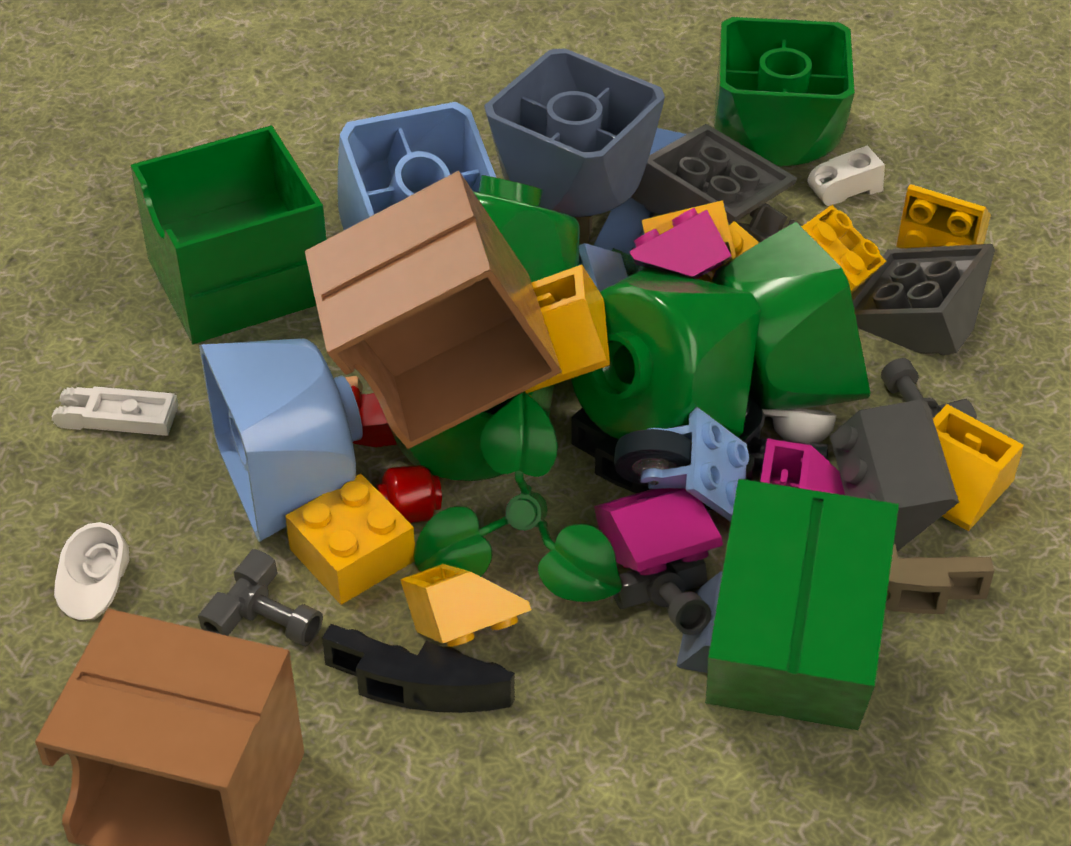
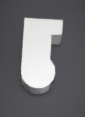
(847, 176)

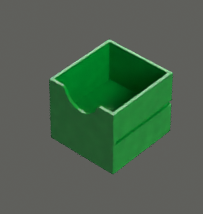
(230, 231)
(801, 604)

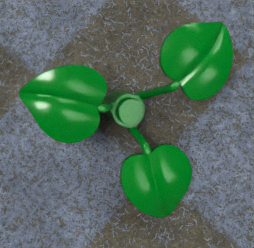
(523, 442)

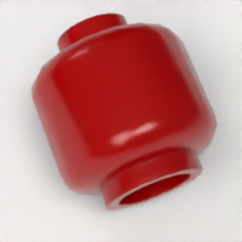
(412, 492)

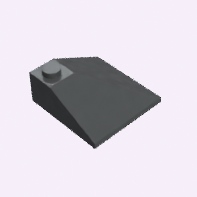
(709, 169)
(925, 296)

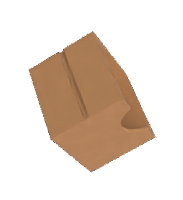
(431, 310)
(174, 736)

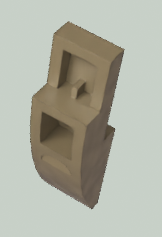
(927, 583)

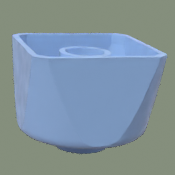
(403, 153)
(280, 425)

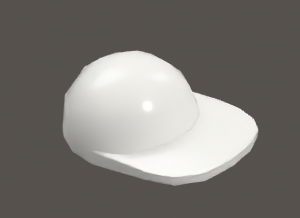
(802, 425)
(90, 571)

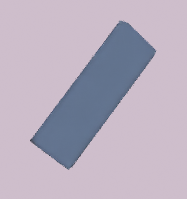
(695, 648)

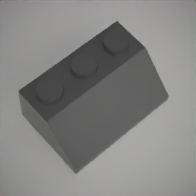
(897, 459)

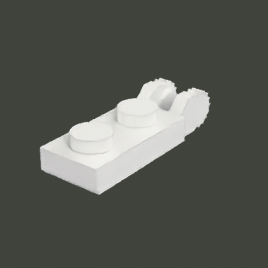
(116, 410)

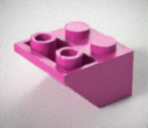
(686, 249)
(799, 467)
(657, 529)

